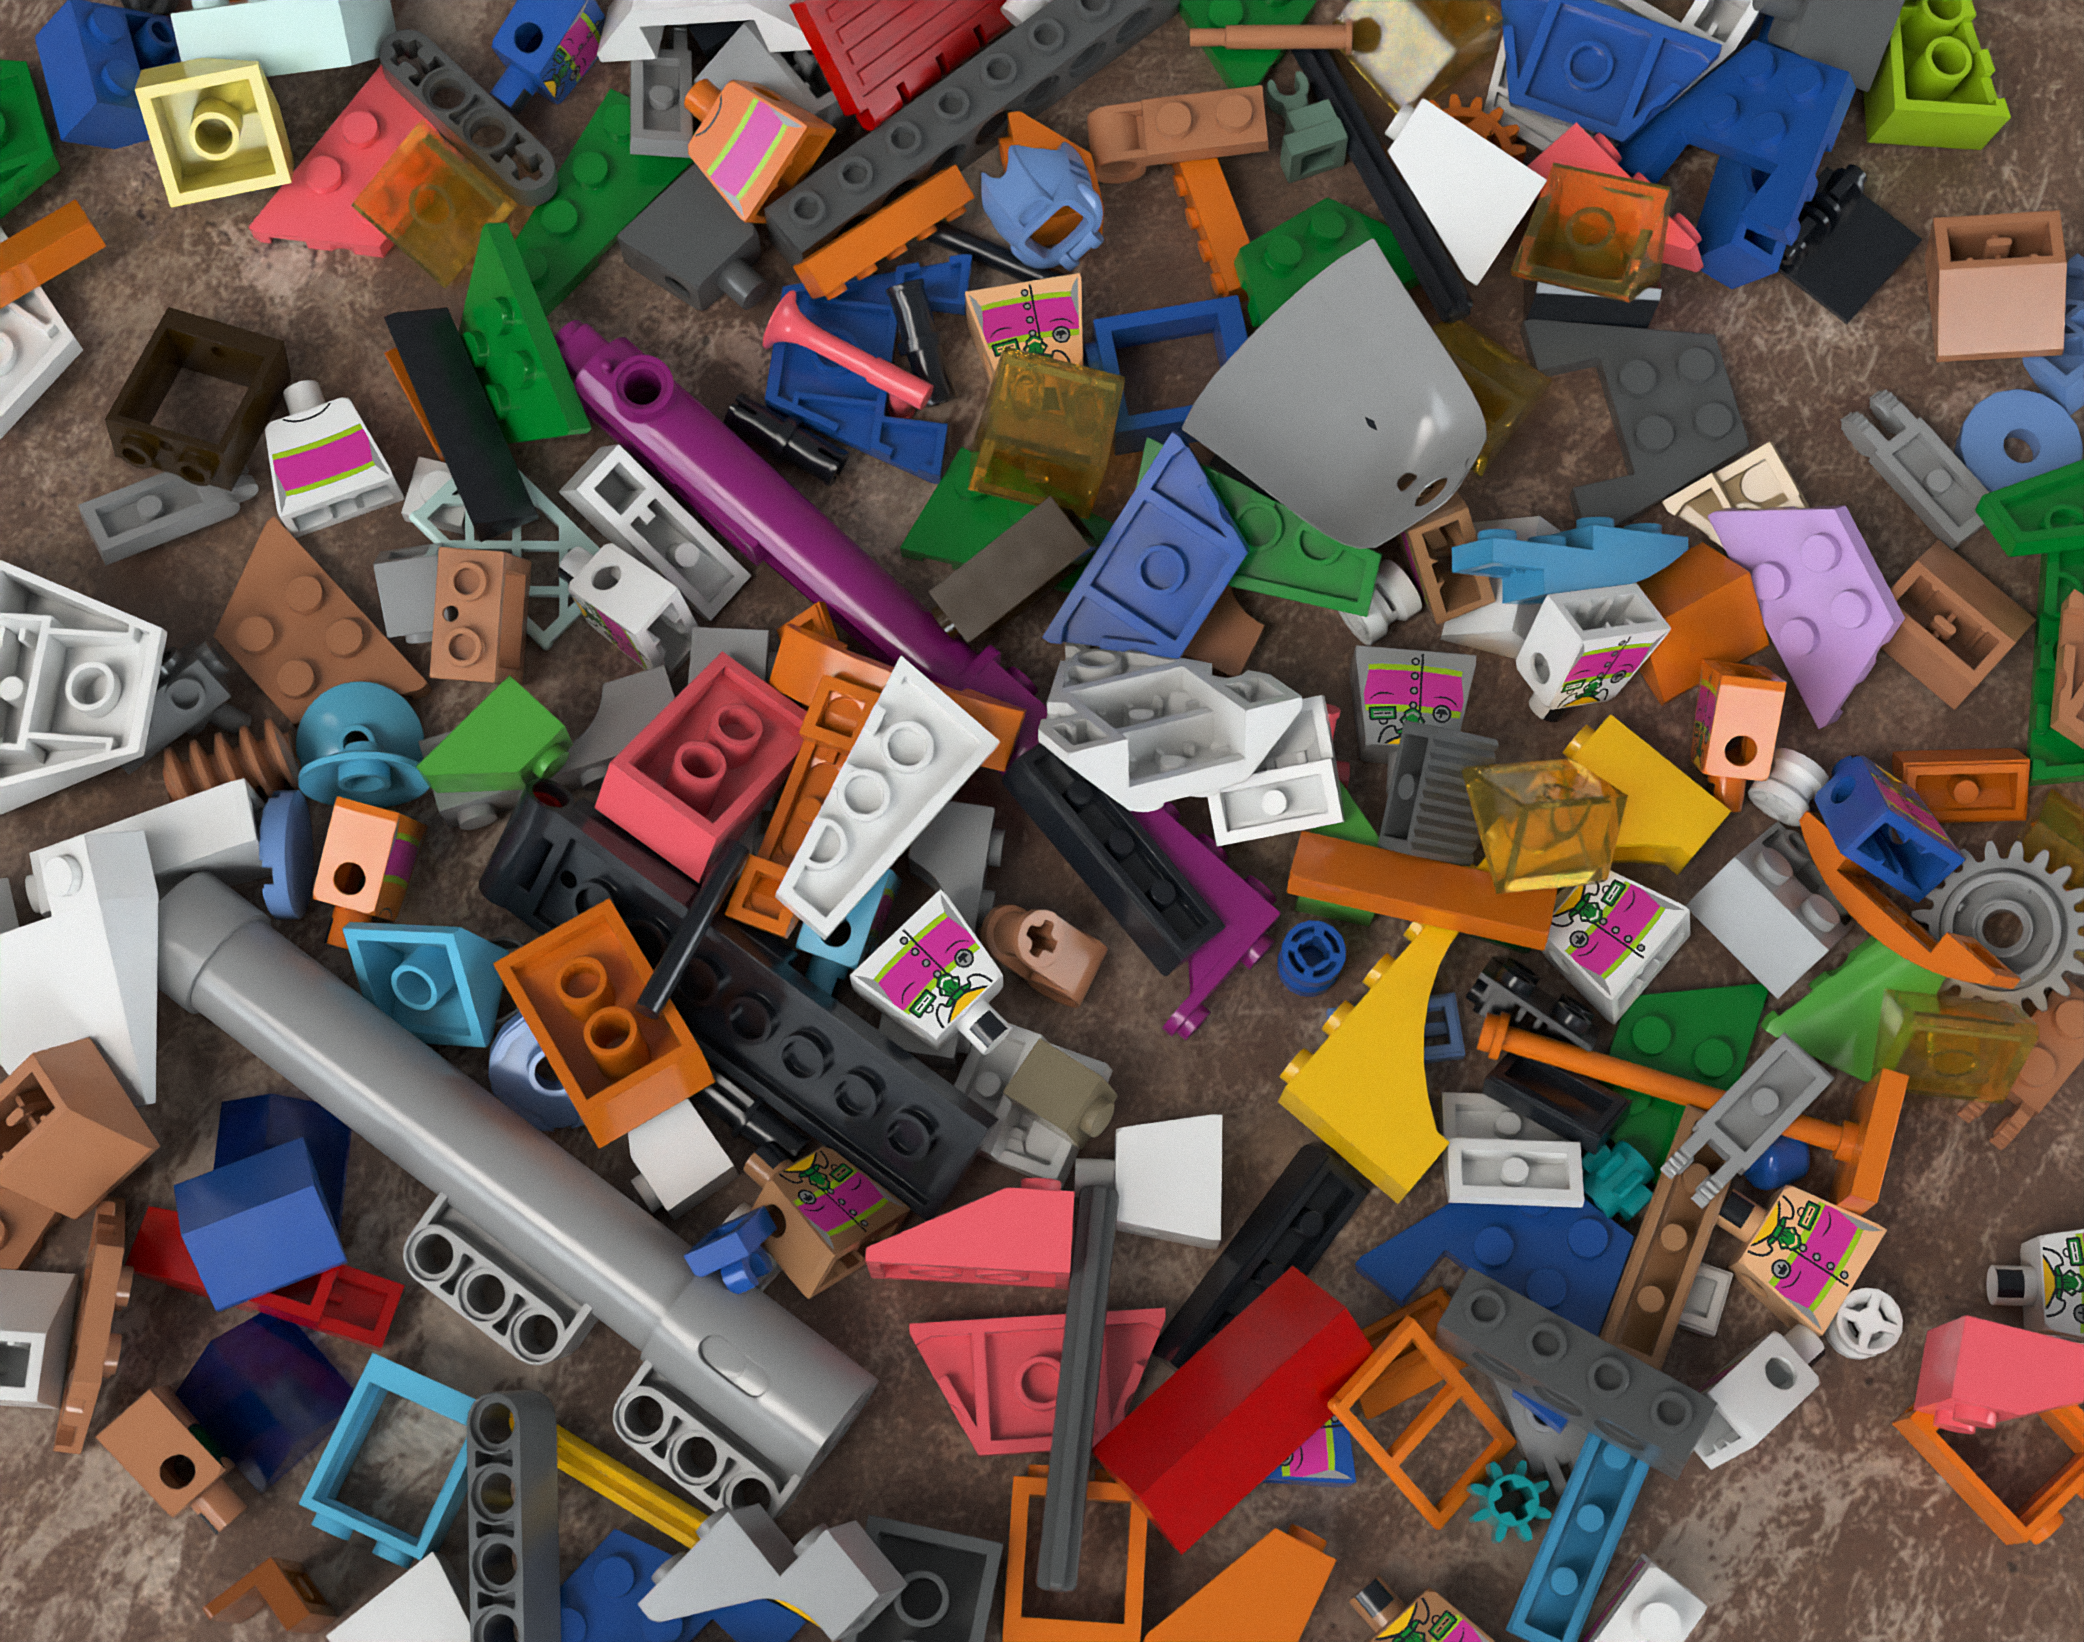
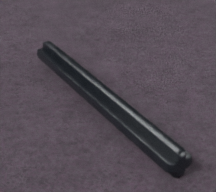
(1387, 186)

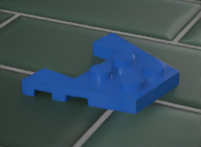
(1759, 111)
(843, 402)
(1546, 1253)
(605, 1591)

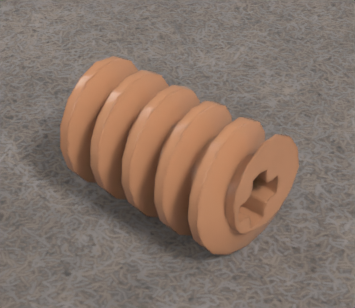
(260, 762)

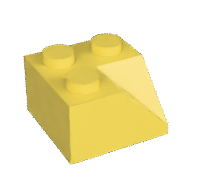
(214, 129)

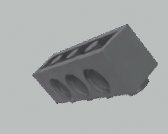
(1574, 1373)

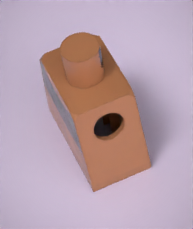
(151, 1439)

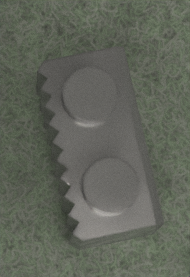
(1427, 797)

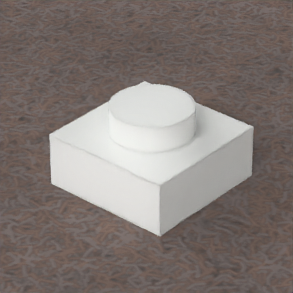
(425, 482)

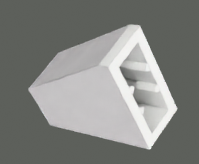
(1462, 184)

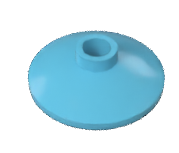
(358, 708)
(363, 775)

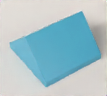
(429, 979)

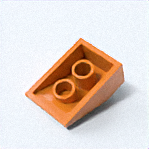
(580, 1003)

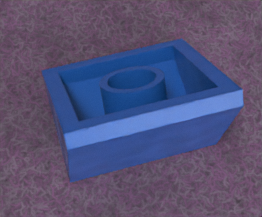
(258, 1224)

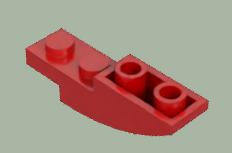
(334, 1302)

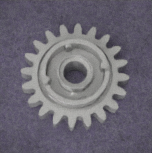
(2035, 899)

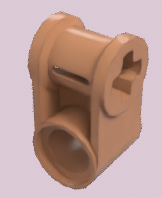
(1043, 951)

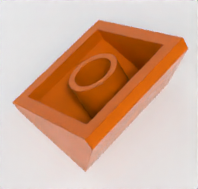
(1710, 615)

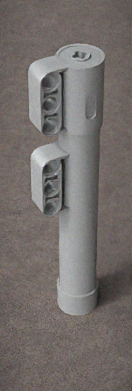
(527, 1213)

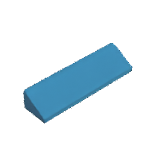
(1578, 1544)

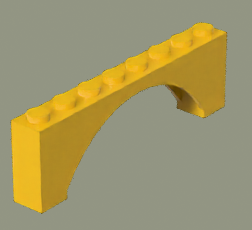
(1369, 1078)

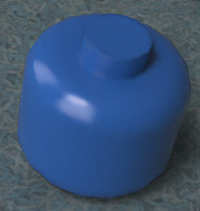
(1780, 1165)

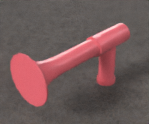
(904, 388)

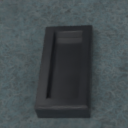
(1558, 1100)

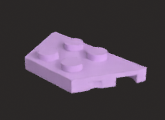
(1814, 595)

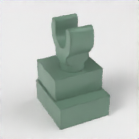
(1312, 134)

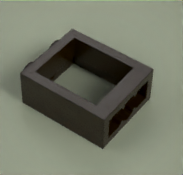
(209, 349)
(1013, 572)

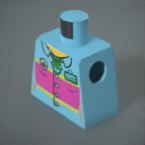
(867, 921)

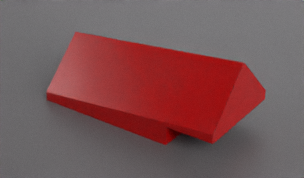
(1235, 1408)

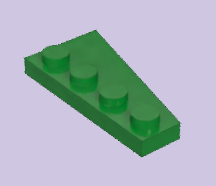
(595, 200)

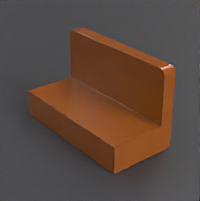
(285, 1588)

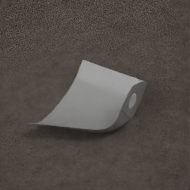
(1299, 395)

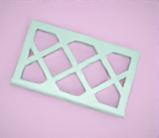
(569, 538)

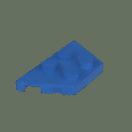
(1597, 64)
(1157, 564)

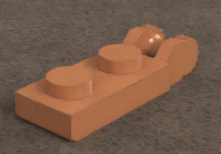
(2047, 1067)

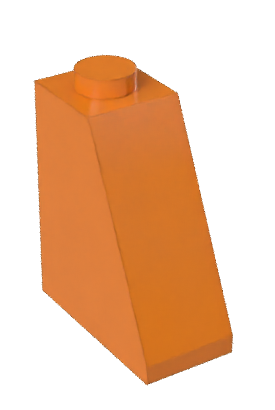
(1258, 1596)

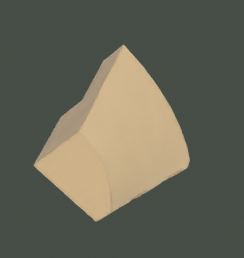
(1751, 482)

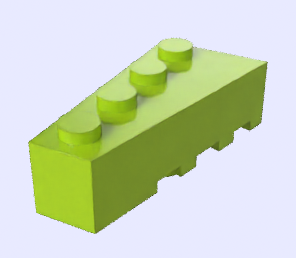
(1934, 81)

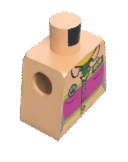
(1029, 317)
(1798, 1253)

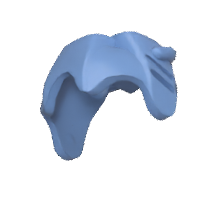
(1033, 191)

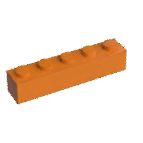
(1216, 220)
(884, 234)

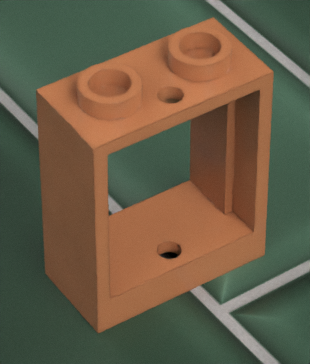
(492, 617)

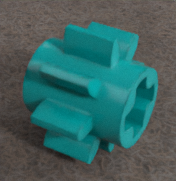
(1617, 1180)
(1525, 1511)

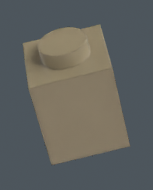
(1062, 1094)

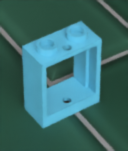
(321, 1492)

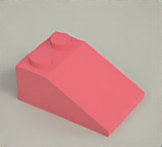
(704, 766)
(998, 1240)
(1995, 1373)

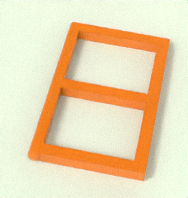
(1455, 1388)

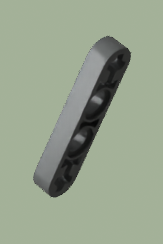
(464, 120)

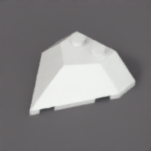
(636, 26)
(1161, 724)

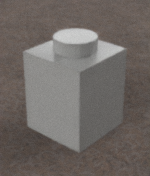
(408, 591)

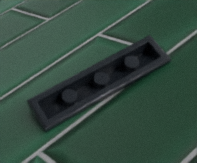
(462, 421)
(1114, 859)
(1285, 1230)

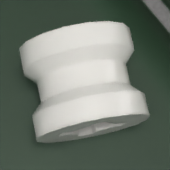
(1789, 787)
(1875, 1318)

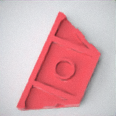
(336, 171)
(1006, 1374)

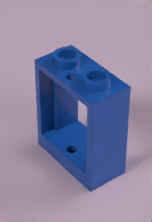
(1215, 316)

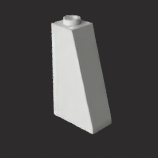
(191, 835)

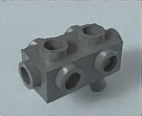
(188, 697)

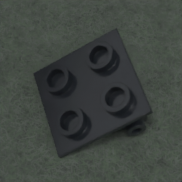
(1845, 244)
(1513, 983)

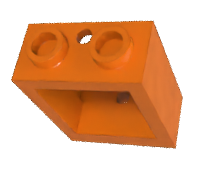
(2040, 1513)
(1028, 1629)

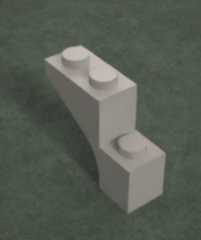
(745, 1557)

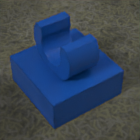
(735, 1251)

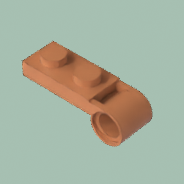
(1174, 130)

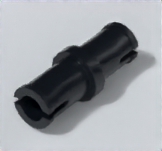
(921, 340)
(786, 439)

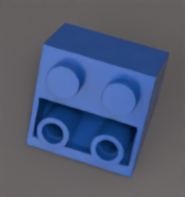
(92, 68)

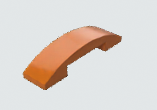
(808, 655)
(828, 735)
(1951, 957)

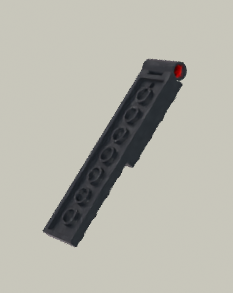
(746, 1001)

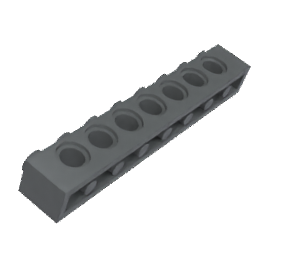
(961, 116)

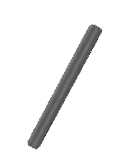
(1077, 1390)

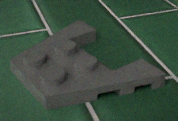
(1664, 401)

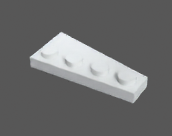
(892, 785)

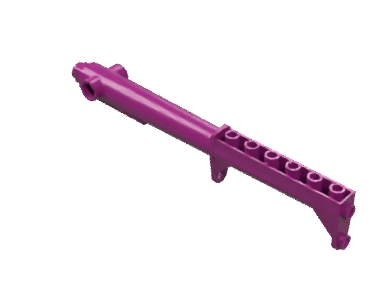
(772, 522)

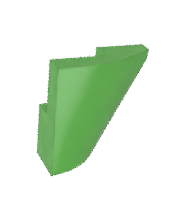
(1844, 1009)

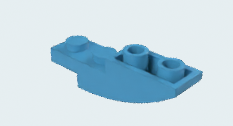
(1569, 560)

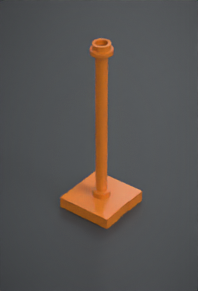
(1858, 1143)

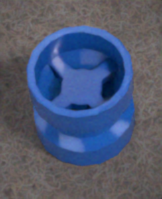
(1307, 971)

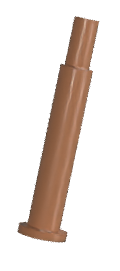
(1276, 36)

